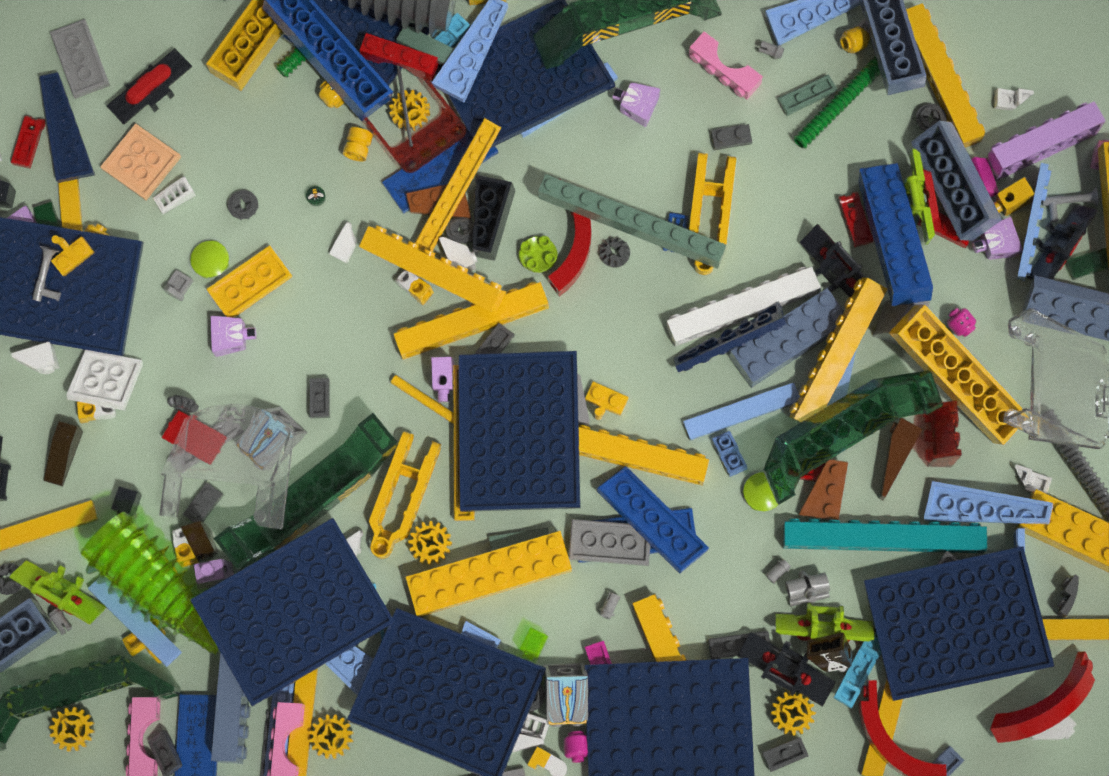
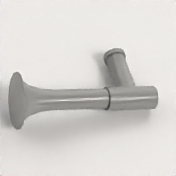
(1056, 200)
(40, 284)

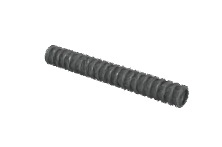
(1087, 475)

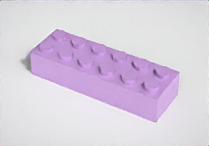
(1045, 140)

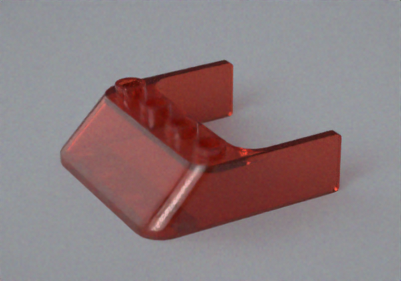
(427, 142)

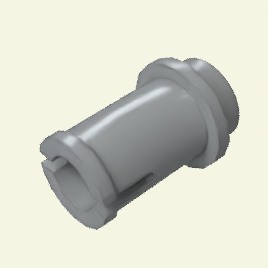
(772, 50)
(778, 570)
(609, 606)
(59, 620)

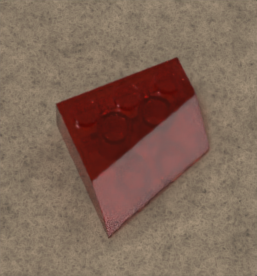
(942, 436)

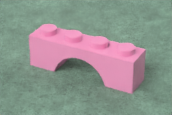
(742, 80)
(143, 713)
(288, 718)

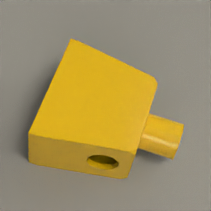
(1018, 193)

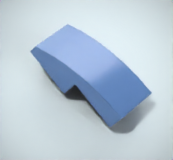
(729, 453)

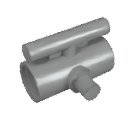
(807, 588)

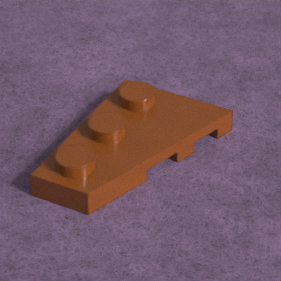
(425, 201)
(827, 493)

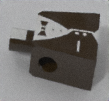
(830, 652)

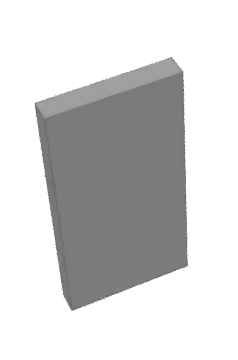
(80, 59)
(607, 543)

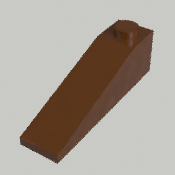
(900, 445)

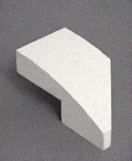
(1010, 99)

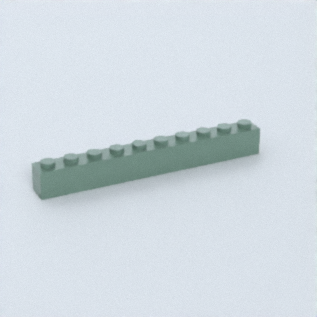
(632, 221)

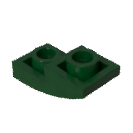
(46, 214)

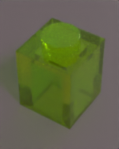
(533, 644)

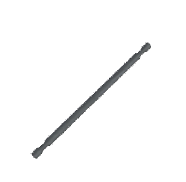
(404, 106)
(265, 743)

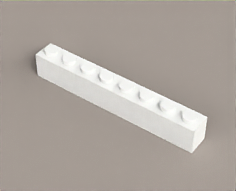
(742, 306)

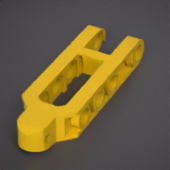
(712, 189)
(384, 540)

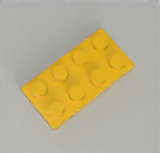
(249, 282)

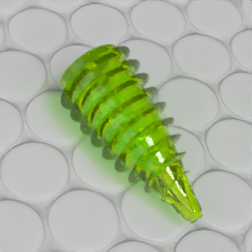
(146, 577)

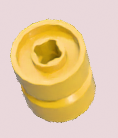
(358, 142)

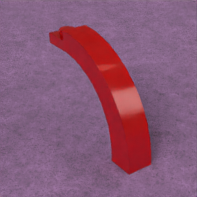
(575, 262)
(1049, 711)
(884, 745)

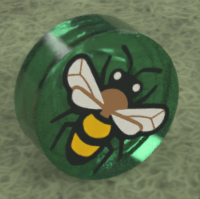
(315, 196)

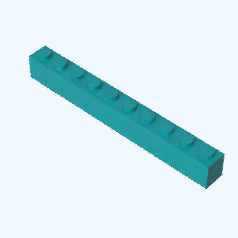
(885, 537)

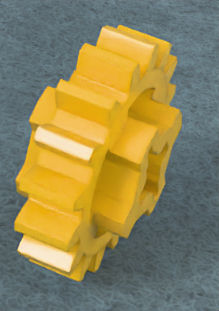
(416, 115)
(426, 551)
(802, 717)
(79, 723)
(322, 738)

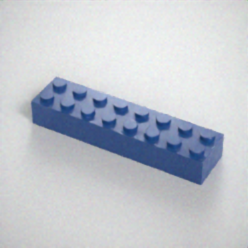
(331, 54)
(895, 235)

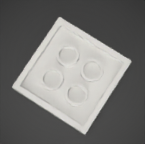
(104, 379)

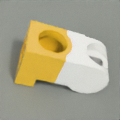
(414, 286)
(91, 412)
(183, 549)
(547, 761)

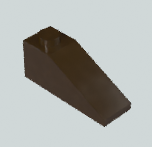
(62, 453)
(200, 540)

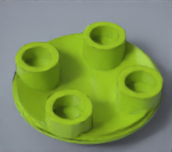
(538, 254)
(209, 259)
(758, 493)

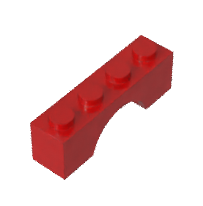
(415, 61)

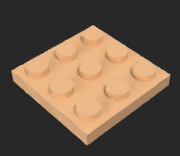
(140, 162)

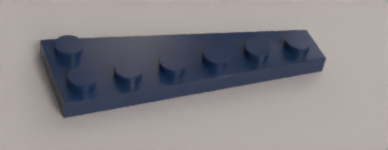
(66, 142)
(768, 319)

